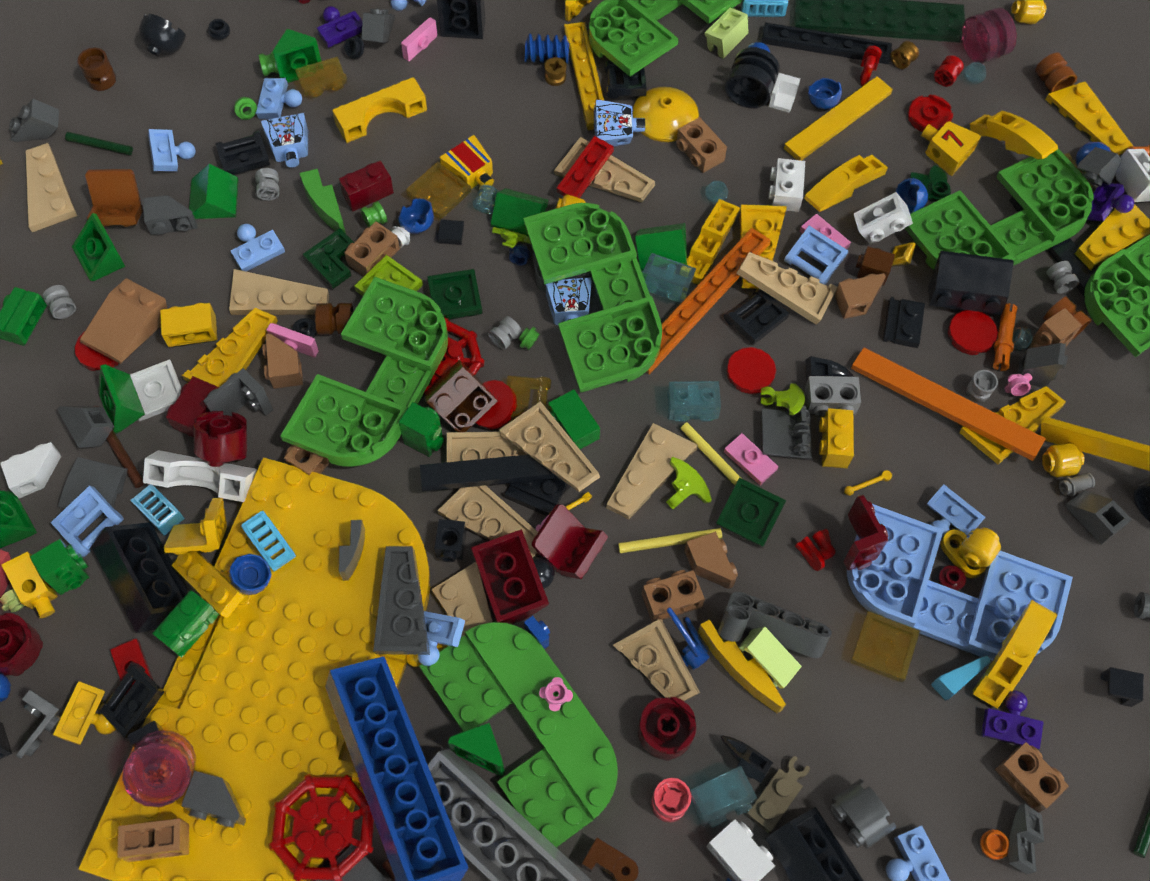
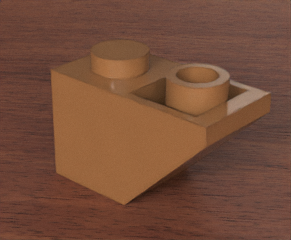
(857, 295)
(283, 365)
(709, 560)

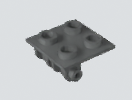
(786, 434)

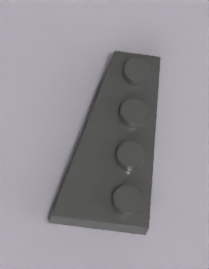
(400, 609)

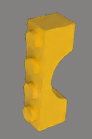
(402, 98)

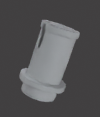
(1070, 486)

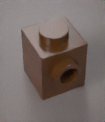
(874, 262)

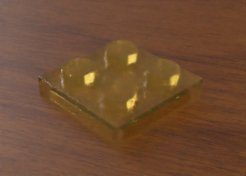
(440, 188)
(885, 646)

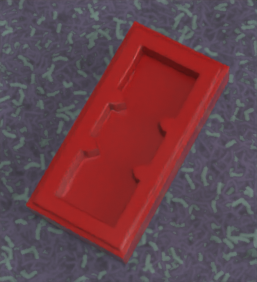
(127, 653)

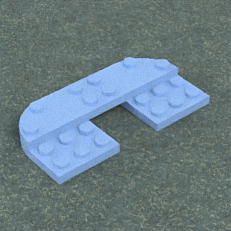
(901, 590)

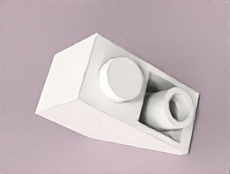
(30, 470)

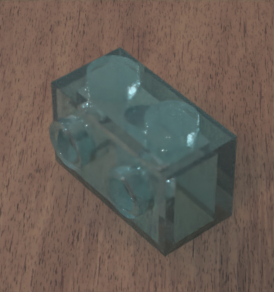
(668, 277)
(693, 400)
(722, 797)

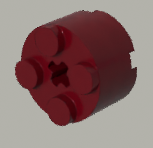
(220, 437)
(18, 645)
(661, 713)

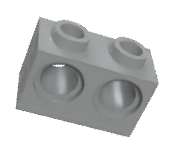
(832, 389)

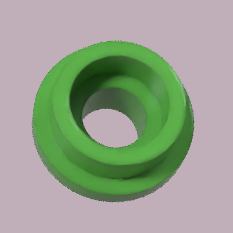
(244, 102)
(528, 337)

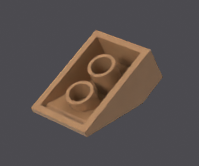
(124, 321)

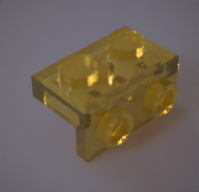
(321, 77)

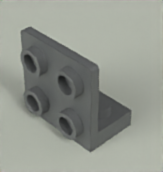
(236, 392)
(37, 706)

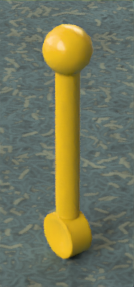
(885, 476)
(585, 498)

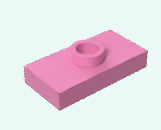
(419, 39)
(826, 229)
(296, 340)
(751, 459)

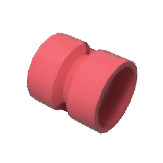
(671, 799)

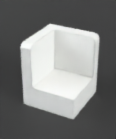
(784, 92)

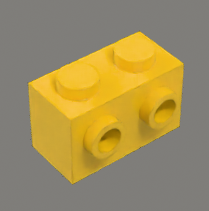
(188, 324)
(837, 438)

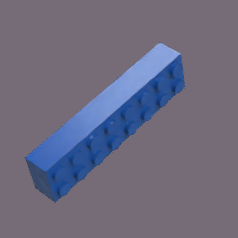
(394, 774)

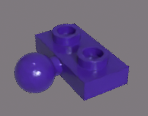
(339, 28)
(1109, 197)
(1011, 726)

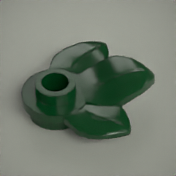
(935, 183)

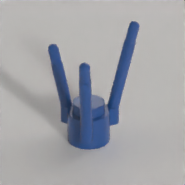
(695, 652)

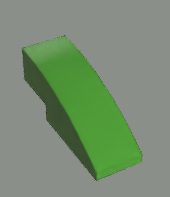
(322, 199)

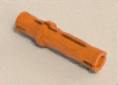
(1004, 344)

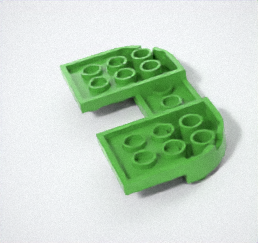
(631, 32)
(1054, 206)
(1121, 296)
(627, 332)
(360, 425)
(575, 771)

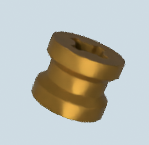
(904, 55)
(555, 71)

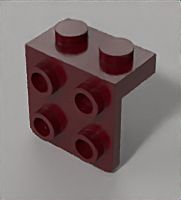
(871, 533)
(568, 543)

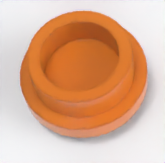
(994, 844)

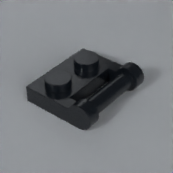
(632, 85)
(243, 154)
(760, 321)
(136, 703)

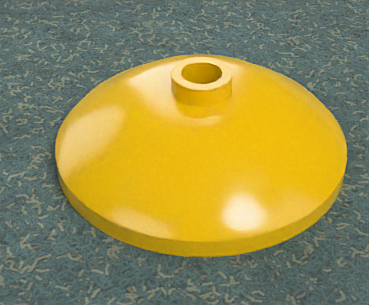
(665, 112)

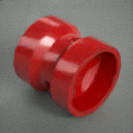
(948, 71)

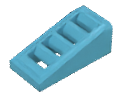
(767, 8)
(167, 523)
(259, 526)
(953, 681)

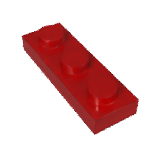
(585, 168)

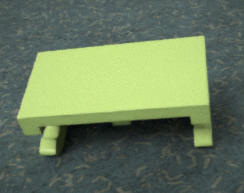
(727, 31)
(771, 656)

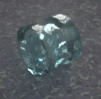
(486, 199)

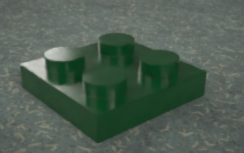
(456, 293)
(751, 512)

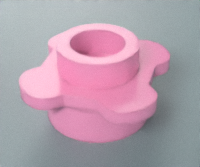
(1018, 384)
(556, 686)

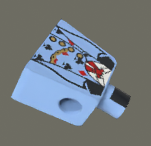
(615, 123)
(287, 138)
(569, 298)

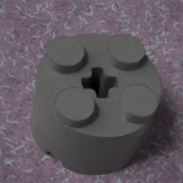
(862, 814)

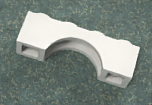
(175, 469)

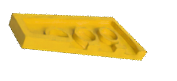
(1090, 116)
(765, 220)
(1114, 234)
(233, 351)
(1026, 413)

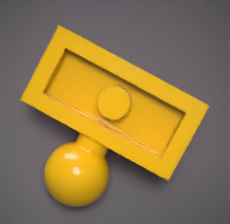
(81, 713)

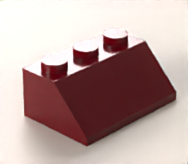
(510, 577)

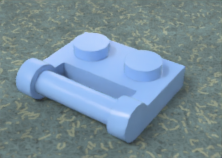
(819, 248)
(83, 513)

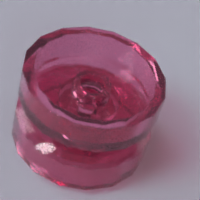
(989, 35)
(159, 768)

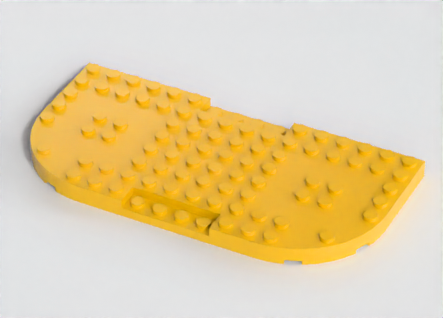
(257, 680)

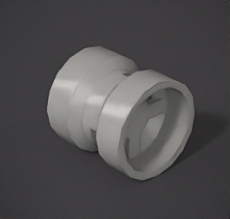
(267, 184)
(1063, 277)
(60, 304)
(505, 332)
(982, 386)

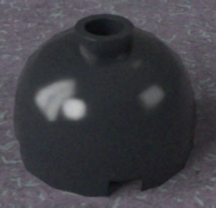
(159, 35)

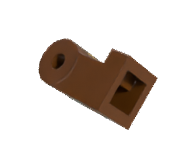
(611, 861)

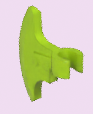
(511, 237)
(792, 398)
(687, 483)

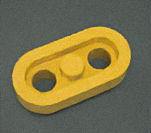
(955, 555)

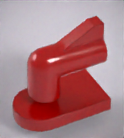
(869, 63)
(814, 557)

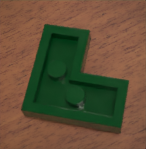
(326, 258)

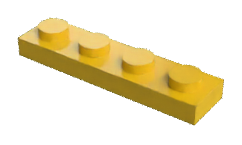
(208, 582)

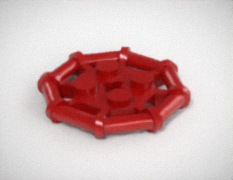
(455, 353)
(309, 839)

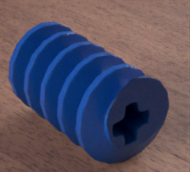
(546, 48)

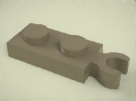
(777, 796)

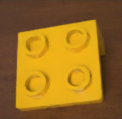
(199, 536)

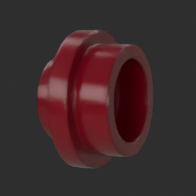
(946, 581)

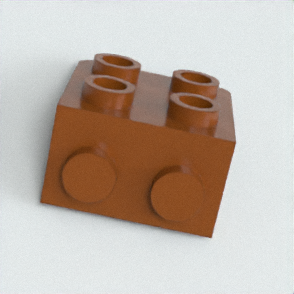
(114, 196)

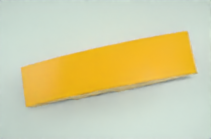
(711, 238)
(746, 673)

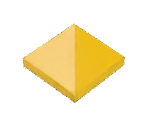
(903, 254)

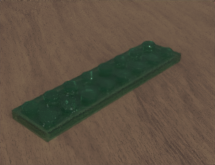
(882, 18)

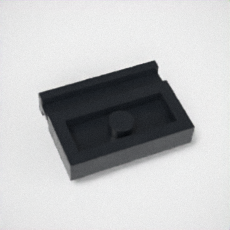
(904, 322)
(537, 494)

